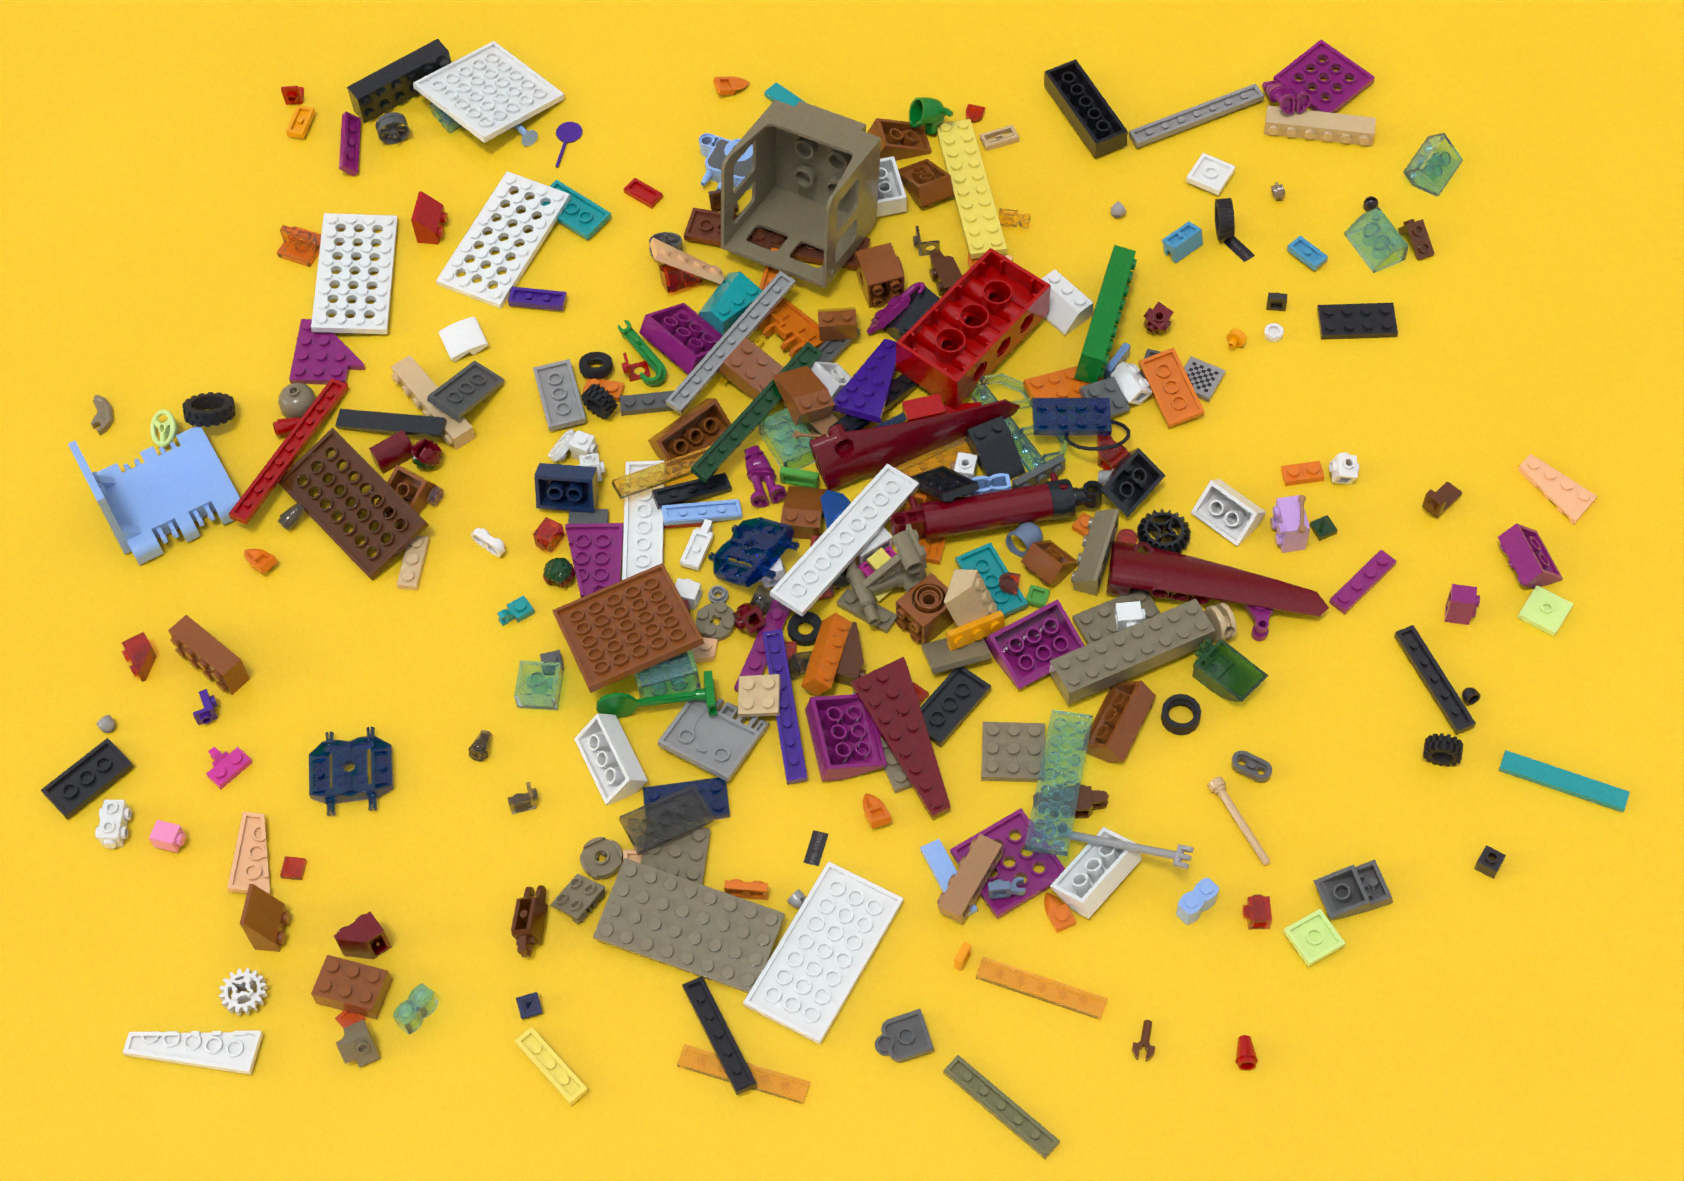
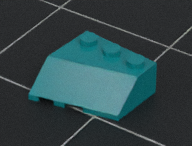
(729, 301)

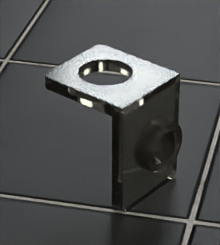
(922, 245)
(762, 599)

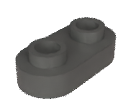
(1252, 766)

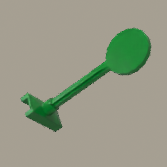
(625, 704)

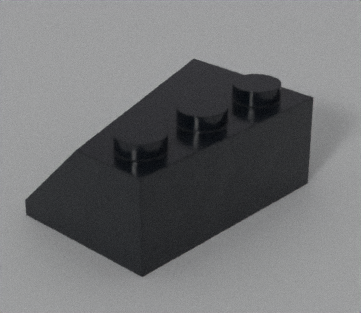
(910, 315)

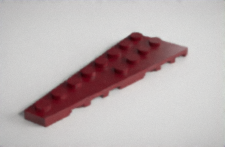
(896, 713)

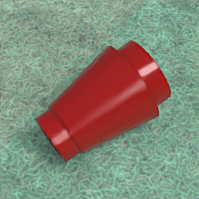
(284, 426)
(1246, 1055)

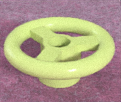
(168, 428)

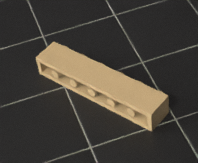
(1321, 126)
(418, 386)

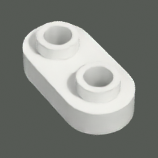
(559, 450)
(492, 545)

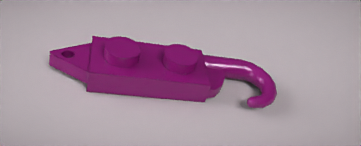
(894, 308)

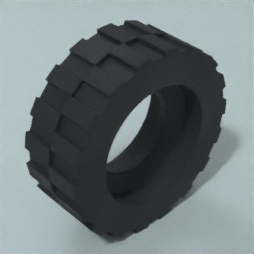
(1224, 218)

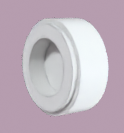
(1273, 332)

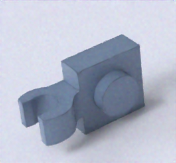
(1003, 889)

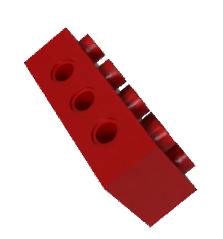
(972, 327)

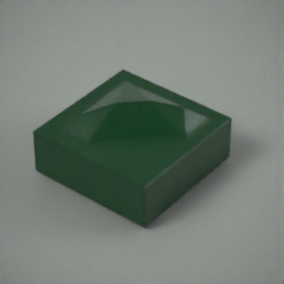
(1323, 527)

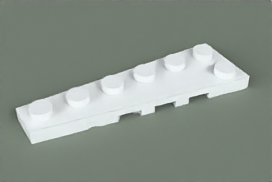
(214, 1050)

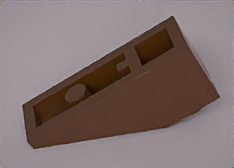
(851, 661)

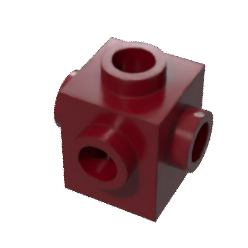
(1157, 318)
(754, 618)

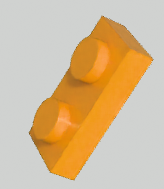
(300, 121)

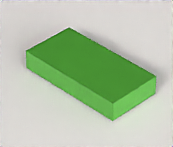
(799, 477)

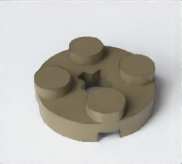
(715, 611)
(597, 869)

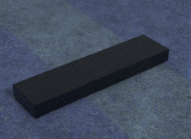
(691, 490)

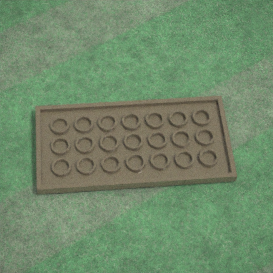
(689, 926)

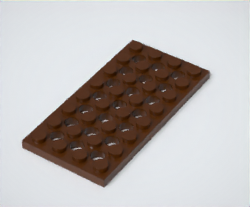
(364, 502)

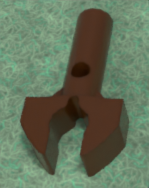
(1144, 1042)

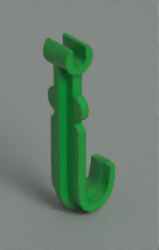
(647, 354)

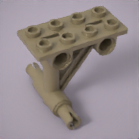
(903, 569)

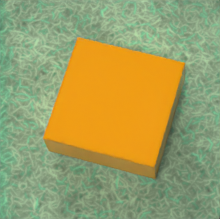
(962, 956)

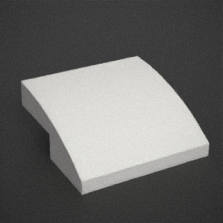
(463, 338)

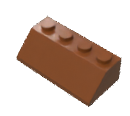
(691, 431)
(1119, 720)

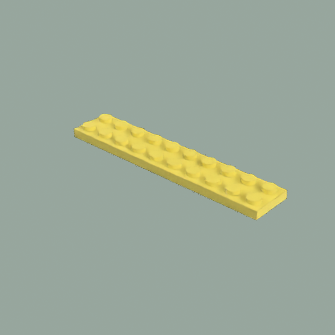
(971, 188)

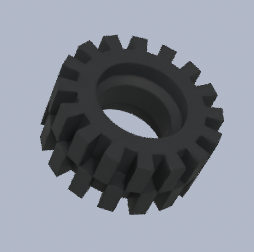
(599, 401)
(1443, 750)

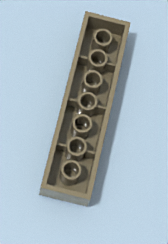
(1131, 651)

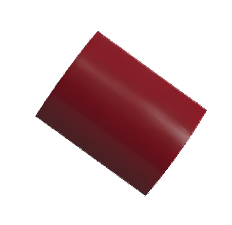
(391, 451)

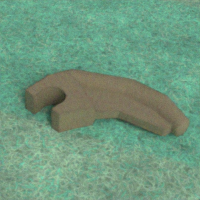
(104, 415)

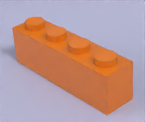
(826, 654)

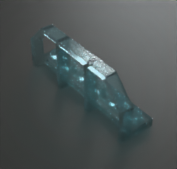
(1028, 453)

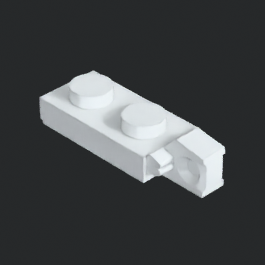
(697, 546)

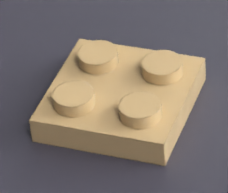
(759, 695)

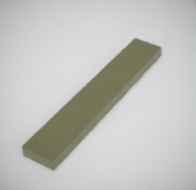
(1001, 1107)

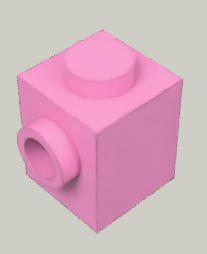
(167, 836)

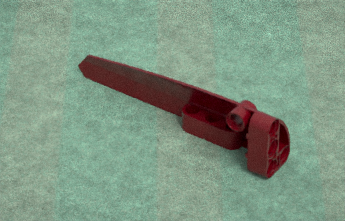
(866, 452)
(1190, 578)

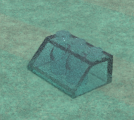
(1433, 164)
(1377, 240)

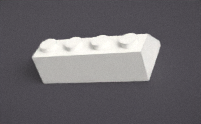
(610, 758)
(1094, 874)

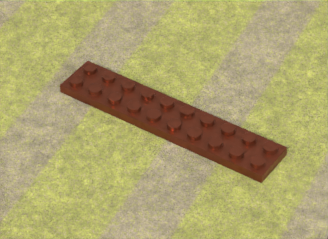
(705, 227)

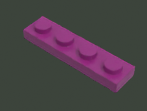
(349, 143)
(1362, 582)

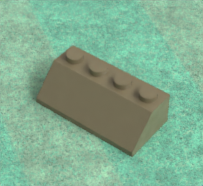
(1096, 551)

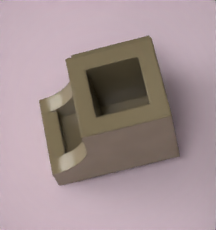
(357, 1044)

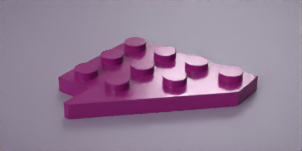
(321, 357)

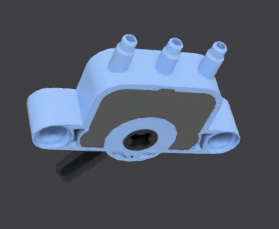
(715, 151)

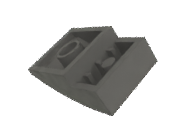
(1353, 890)

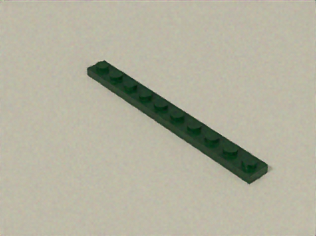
(749, 418)

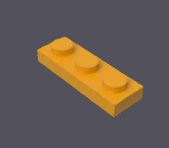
(975, 630)

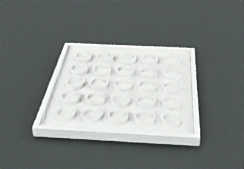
(488, 91)

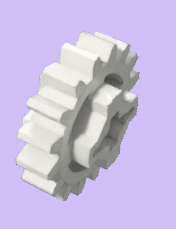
(242, 1000)

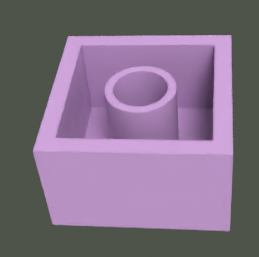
(1286, 523)

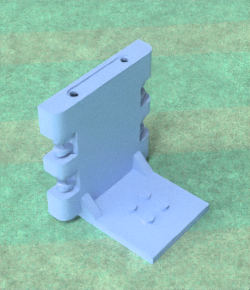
(162, 493)

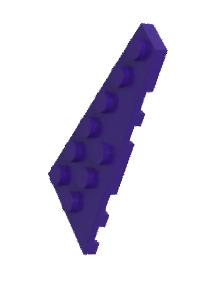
(870, 386)

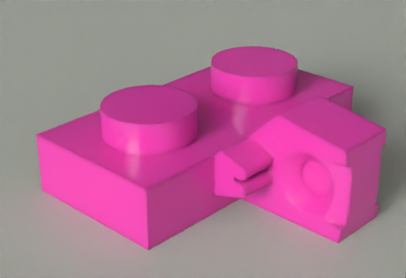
(227, 766)

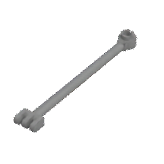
(1177, 855)

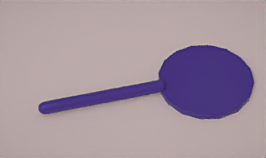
(567, 133)

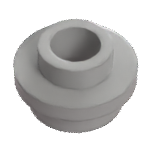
(718, 590)

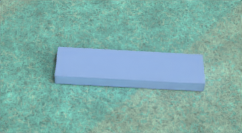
(699, 511)
(940, 865)

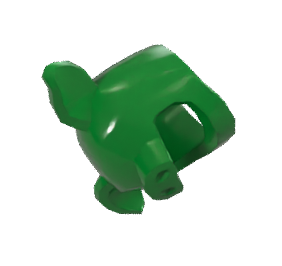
(928, 112)

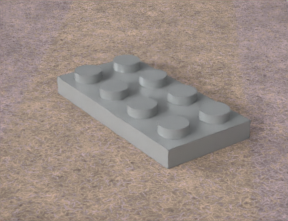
(559, 395)

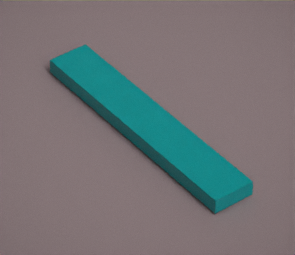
(1564, 781)

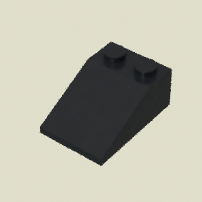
(995, 448)
(1131, 481)

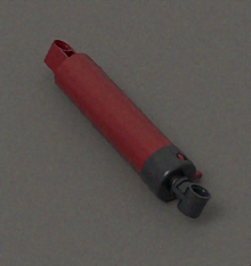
(997, 509)

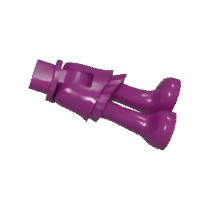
(1287, 97)
(760, 470)

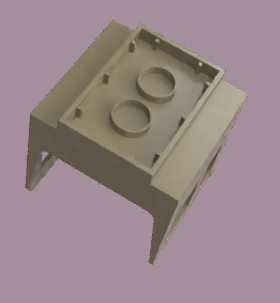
(809, 182)

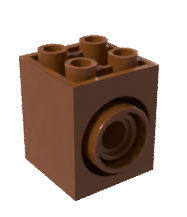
(879, 274)
(923, 610)

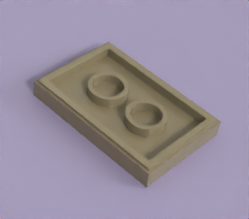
(942, 659)

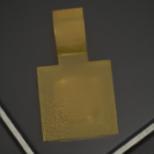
(1011, 218)

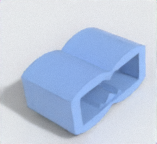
(993, 483)
(1197, 901)

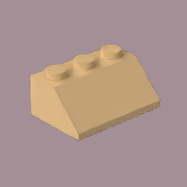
(968, 597)

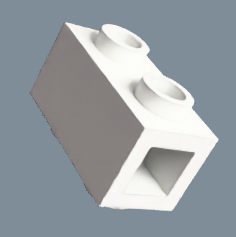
(1131, 383)
(113, 823)

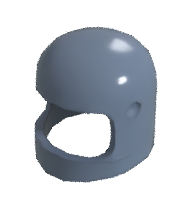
(1028, 533)

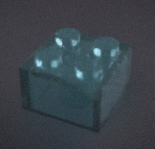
(538, 685)

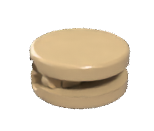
(1222, 620)

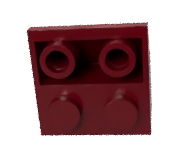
(363, 938)

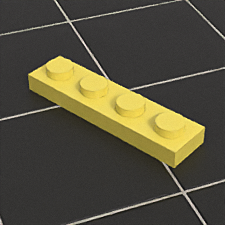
(551, 1066)

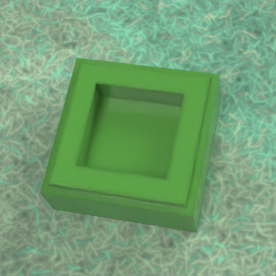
(1037, 596)

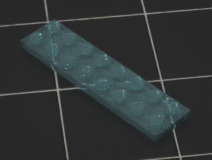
(1059, 783)

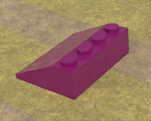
(680, 335)
(1032, 641)
(843, 737)

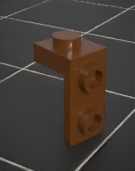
(715, 202)
(1418, 237)
(1441, 500)

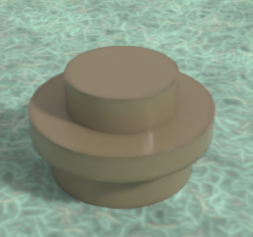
(1278, 191)

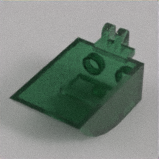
(1226, 671)

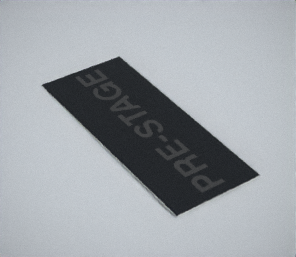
(1239, 249)
(815, 848)

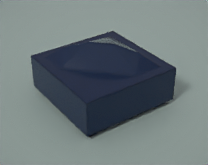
(529, 1005)

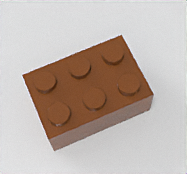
(749, 368)
(351, 986)

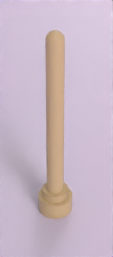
(1218, 787)

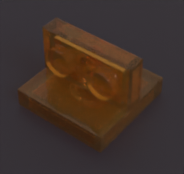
(299, 245)

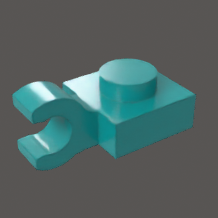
(517, 609)

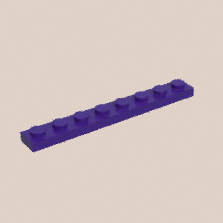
(787, 720)

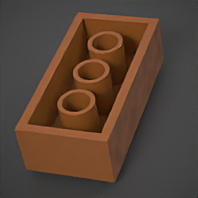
(208, 655)

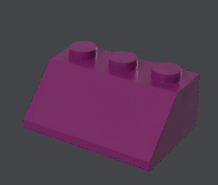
(1529, 557)

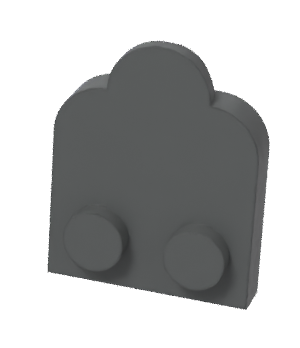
(904, 1037)

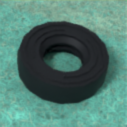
(595, 372)
(801, 639)

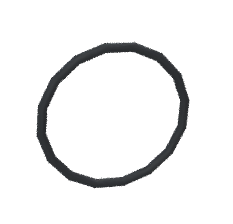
(1104, 447)

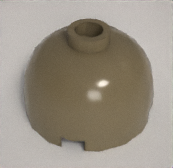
(295, 400)

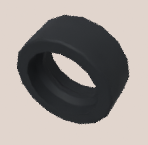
(1180, 728)

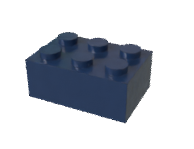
(566, 487)

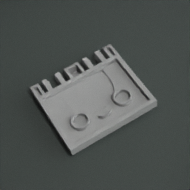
(712, 742)

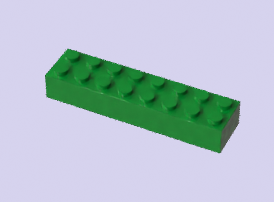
(1106, 315)

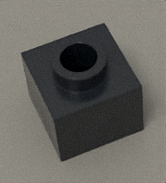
(1490, 862)

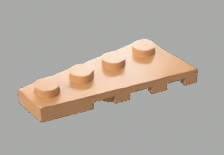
(671, 256)
(1562, 491)
(250, 855)

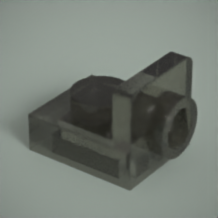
(798, 664)
(523, 802)

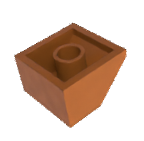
(837, 323)
(1049, 562)

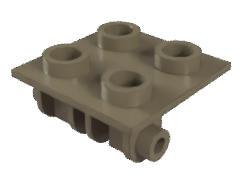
(578, 898)

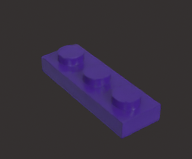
(537, 298)

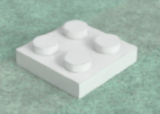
(1210, 174)

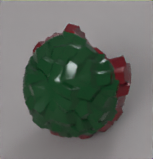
(426, 454)
(558, 571)

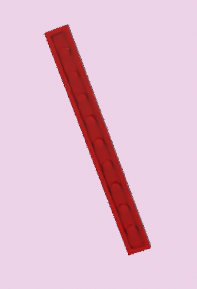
(288, 451)

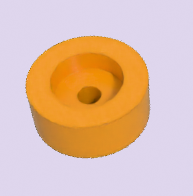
(1236, 338)

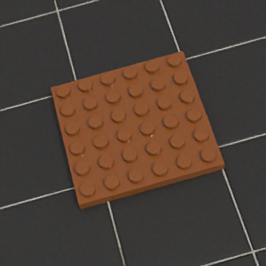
(627, 627)

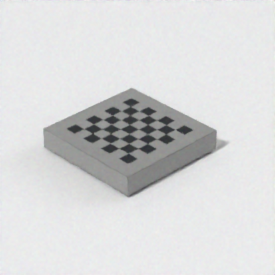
(1203, 377)

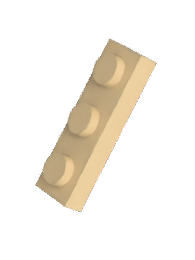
(413, 563)

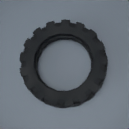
(196, 415)

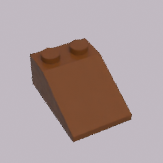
(900, 139)
(926, 182)
(804, 395)
(411, 488)
(803, 511)
(264, 920)

